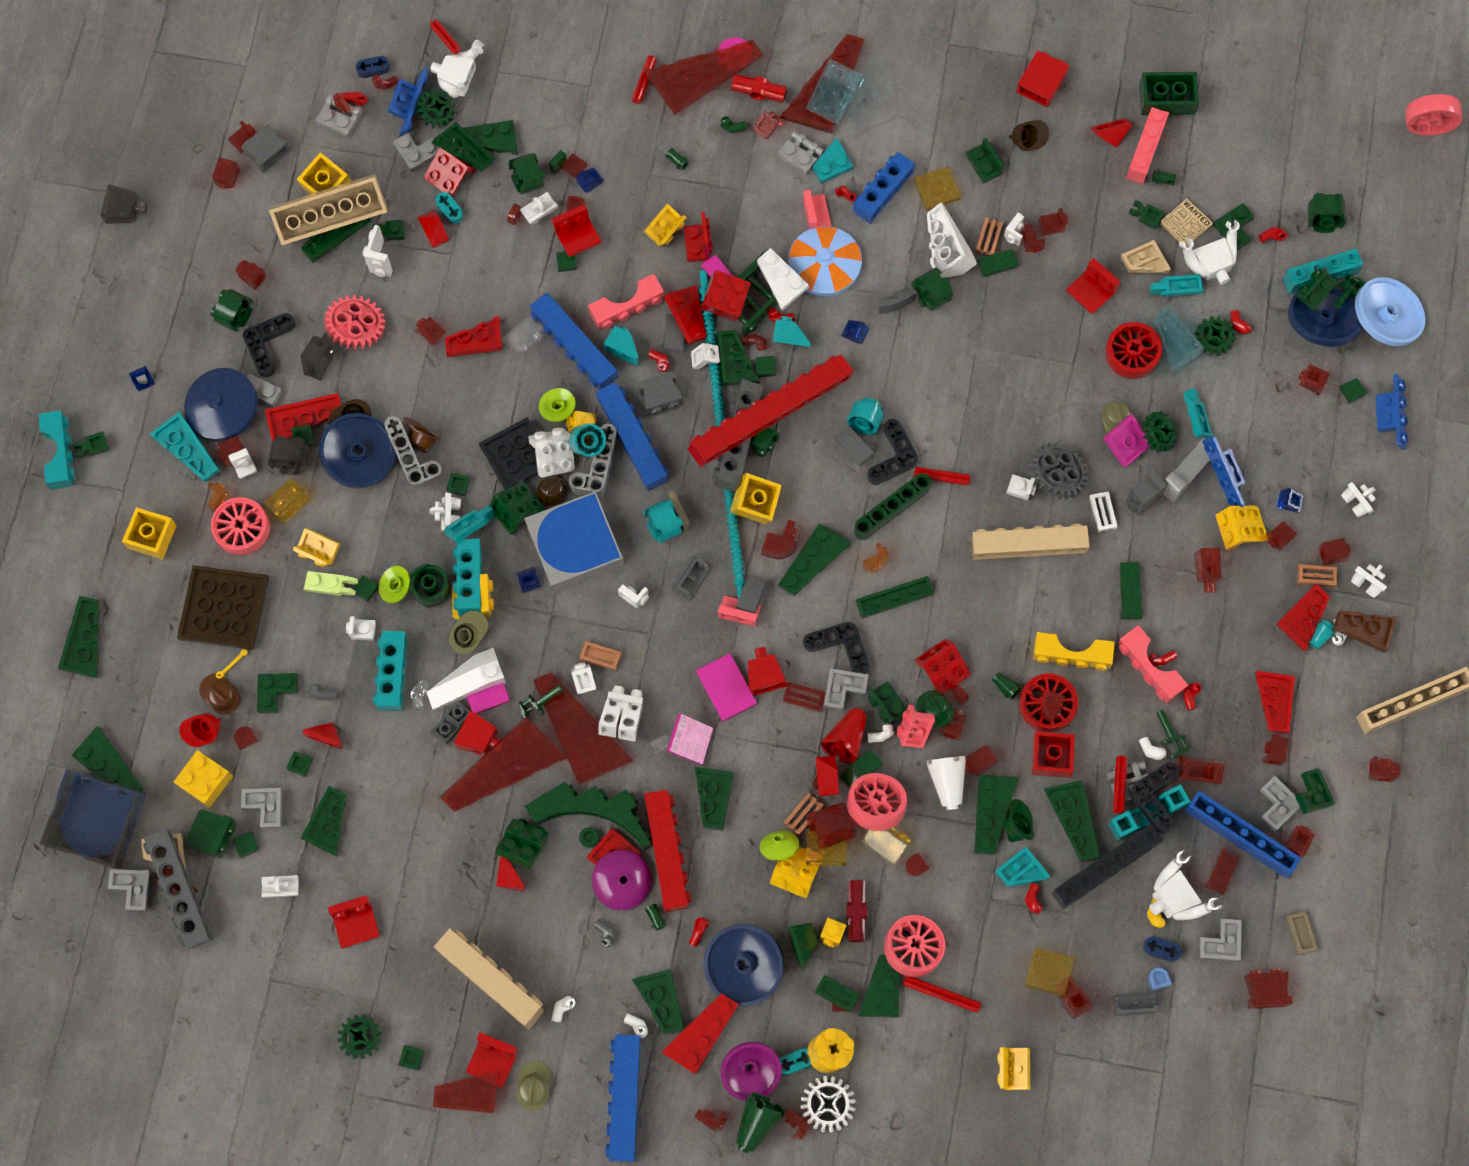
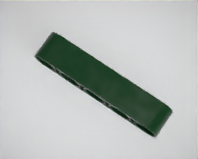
(888, 514)

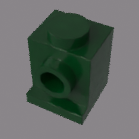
(765, 442)

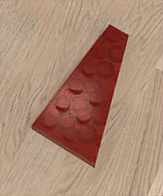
(845, 54)
(696, 76)
(578, 733)
(509, 761)

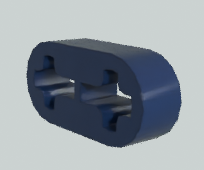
(372, 67)
(1163, 944)

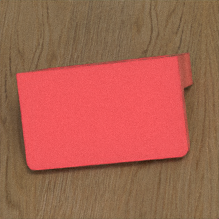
(816, 210)
(728, 611)

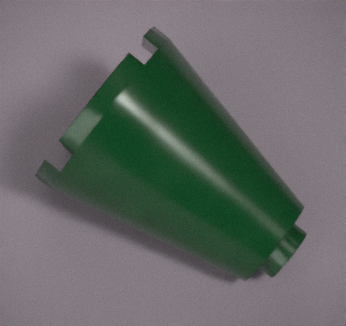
(757, 1121)

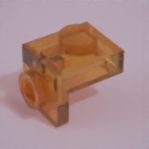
(218, 497)
(874, 563)

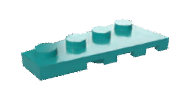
(185, 445)

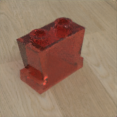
(1201, 769)
(831, 825)
(1268, 989)

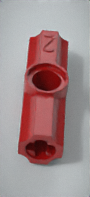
(759, 88)

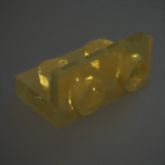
(287, 500)
(888, 843)

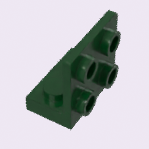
(514, 505)

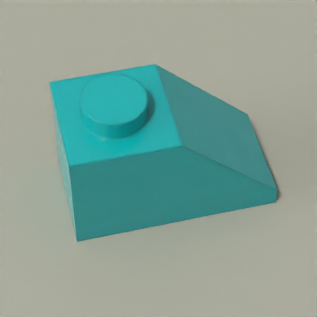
(789, 332)
(621, 345)

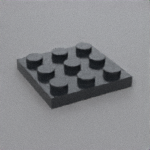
(512, 454)

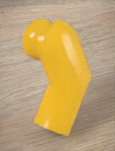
(1156, 920)

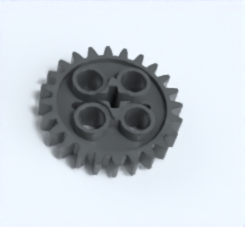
(1058, 470)

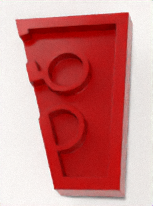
(687, 313)
(481, 339)
(1303, 617)
(1276, 699)

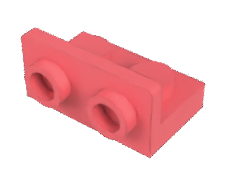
(915, 728)

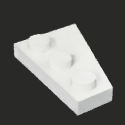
(782, 279)

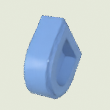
(1158, 979)

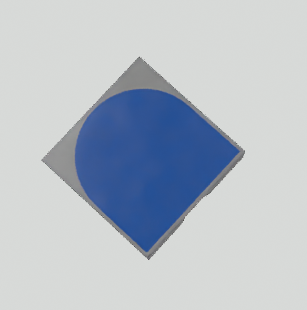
(574, 541)

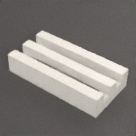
(1106, 527)

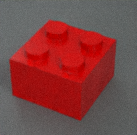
(725, 295)
(1053, 754)

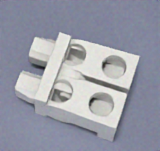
(624, 707)

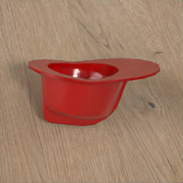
(200, 729)

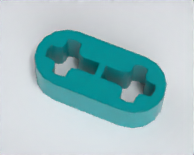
(446, 210)
(797, 1066)

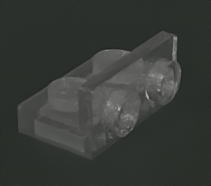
(523, 336)

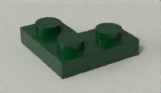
(1242, 216)
(270, 686)
(1318, 793)

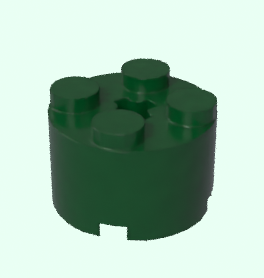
(526, 174)
(1326, 212)
(932, 289)
(232, 310)
(432, 595)

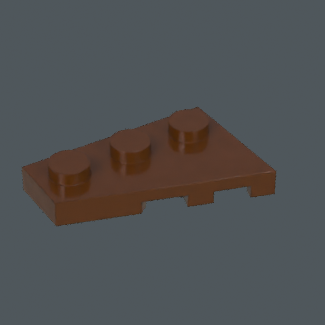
(1367, 629)

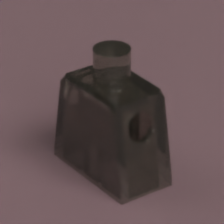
(121, 206)
(317, 356)

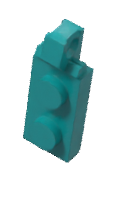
(1178, 286)
(1197, 414)
(469, 523)

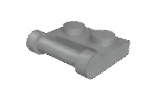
(336, 121)

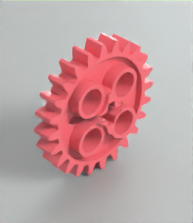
(354, 322)

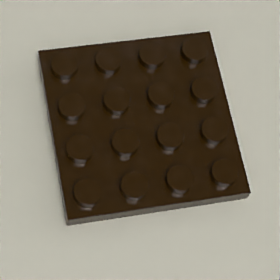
(223, 607)

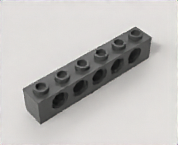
(722, 477)
(201, 932)

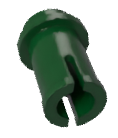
(677, 159)
(1162, 177)
(655, 916)

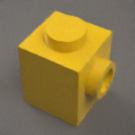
(832, 933)

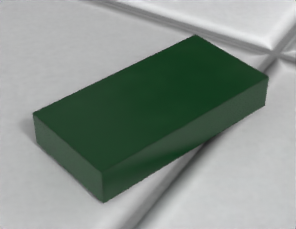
(997, 263)
(837, 993)

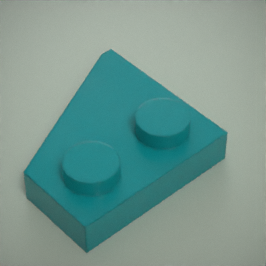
(832, 163)
(1021, 870)

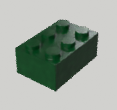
(1169, 92)

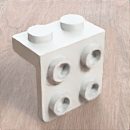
(377, 262)
(552, 452)

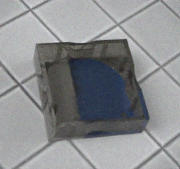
(93, 818)

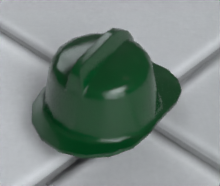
(936, 703)
(1019, 822)

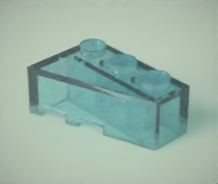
(1177, 340)

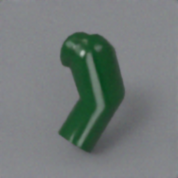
(732, 127)

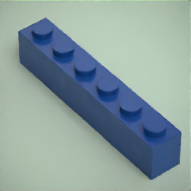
(573, 341)
(632, 437)
(1242, 834)
(624, 1098)

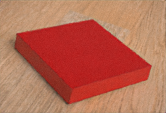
(611, 842)

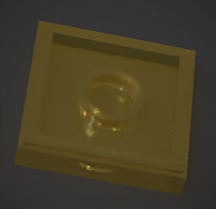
(937, 188)
(827, 856)
(1049, 972)

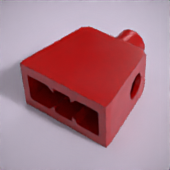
(765, 673)
(476, 735)

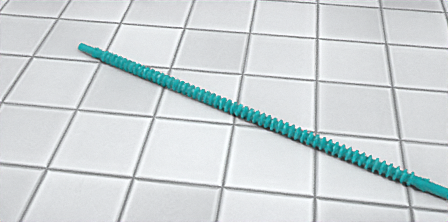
(710, 339)

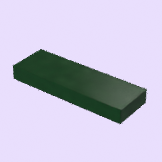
(1130, 590)

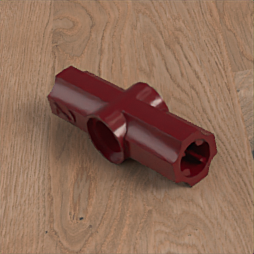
(856, 911)

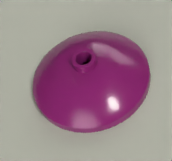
(607, 880)
(759, 1078)

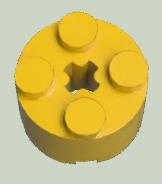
(829, 1041)

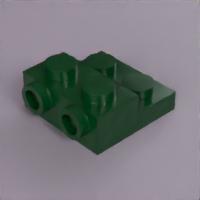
(522, 843)

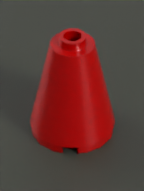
(846, 736)

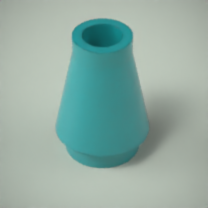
(1323, 633)

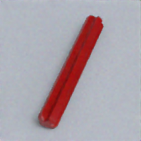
(942, 994)

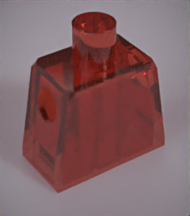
(1209, 560)

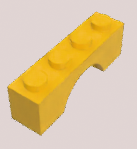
(1048, 649)

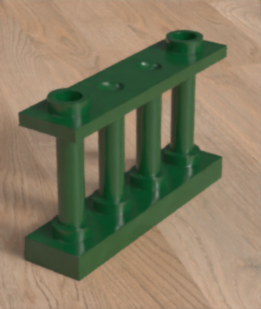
(749, 275)

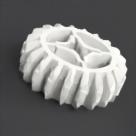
(821, 1096)

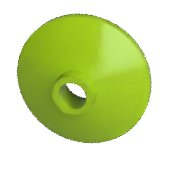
(557, 398)
(394, 584)
(779, 845)

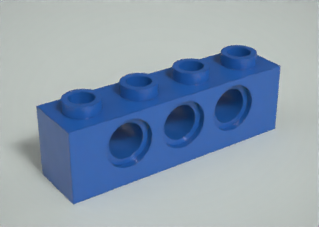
(868, 209)

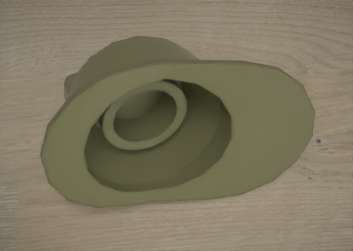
(1113, 414)
(468, 632)
(533, 1086)

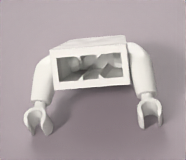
(457, 70)
(1214, 258)
(1176, 896)

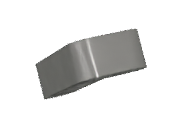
(406, 451)
(599, 460)
(1186, 473)

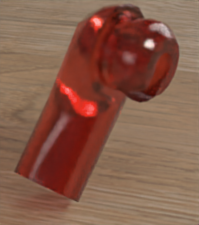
(384, 84)
(755, 339)

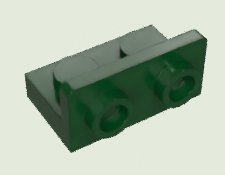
(985, 161)
(1316, 288)
(887, 702)

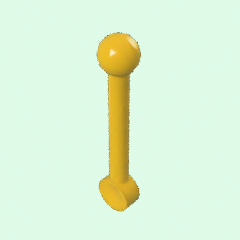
(244, 652)

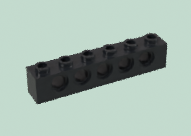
(1107, 866)

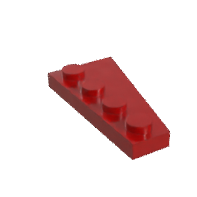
(310, 411)
(699, 1037)

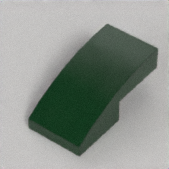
(866, 764)

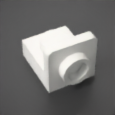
(1012, 231)
(704, 354)
(243, 463)
(1021, 487)
(630, 595)
(361, 629)
(583, 678)

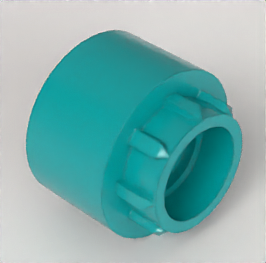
(865, 416)
(597, 442)

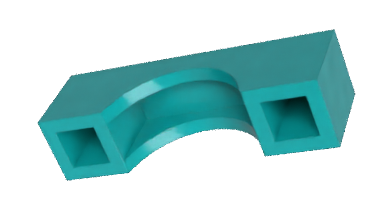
(58, 471)
(1134, 820)

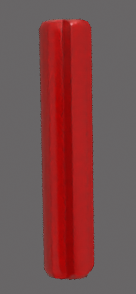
(444, 35)
(643, 80)
(944, 476)
(1120, 785)

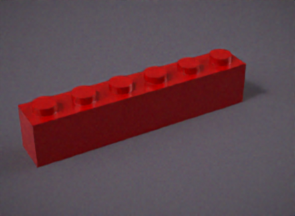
(666, 851)

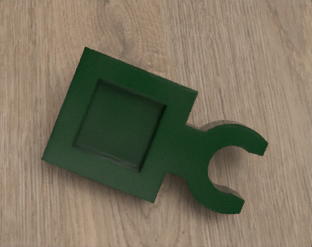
(1149, 216)
(393, 230)
(94, 445)

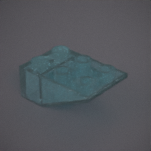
(835, 91)

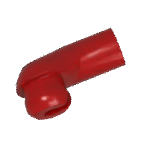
(356, 97)
(846, 193)
(1273, 233)
(774, 314)
(1238, 324)
(662, 360)
(1162, 660)
(1189, 695)
(1031, 899)
(699, 928)

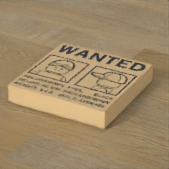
(1186, 222)

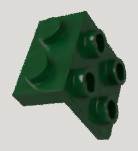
(211, 833)

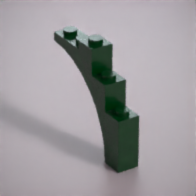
(562, 802)

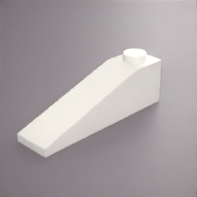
(947, 244)
(471, 677)

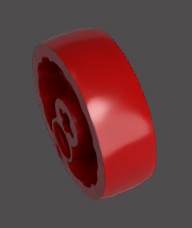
(1149, 335)
(1033, 685)

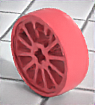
(1433, 115)
(233, 529)
(876, 802)
(907, 923)

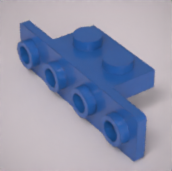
(405, 99)
(1391, 412)
(1226, 470)

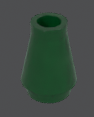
(1007, 686)

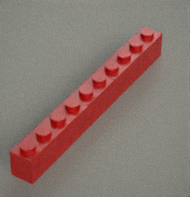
(769, 410)

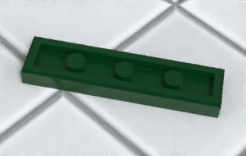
(894, 597)

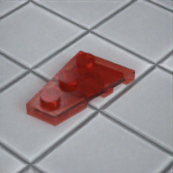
(468, 1094)

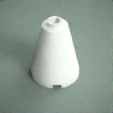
(948, 779)

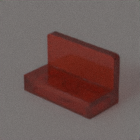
(1221, 872)

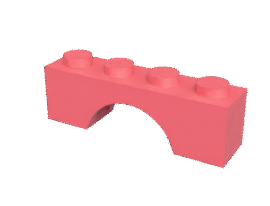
(1147, 145)
(607, 313)
(1167, 684)

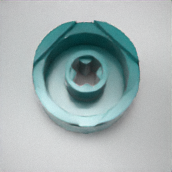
(662, 521)

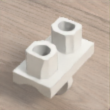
(539, 208)
(1352, 493)
(444, 510)
(1376, 586)
(280, 886)

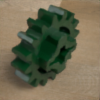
(440, 102)
(1215, 332)
(1159, 432)
(354, 1042)

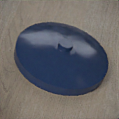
(1327, 323)
(221, 404)
(356, 450)
(744, 964)

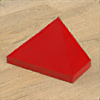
(1113, 131)
(433, 228)
(324, 734)
(827, 775)
(507, 877)

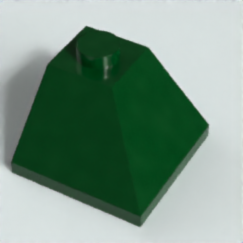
(804, 942)

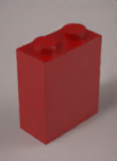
(1042, 78)

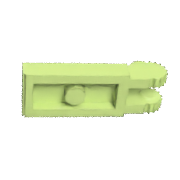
(329, 583)

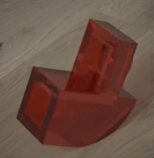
(781, 546)
(1075, 1000)

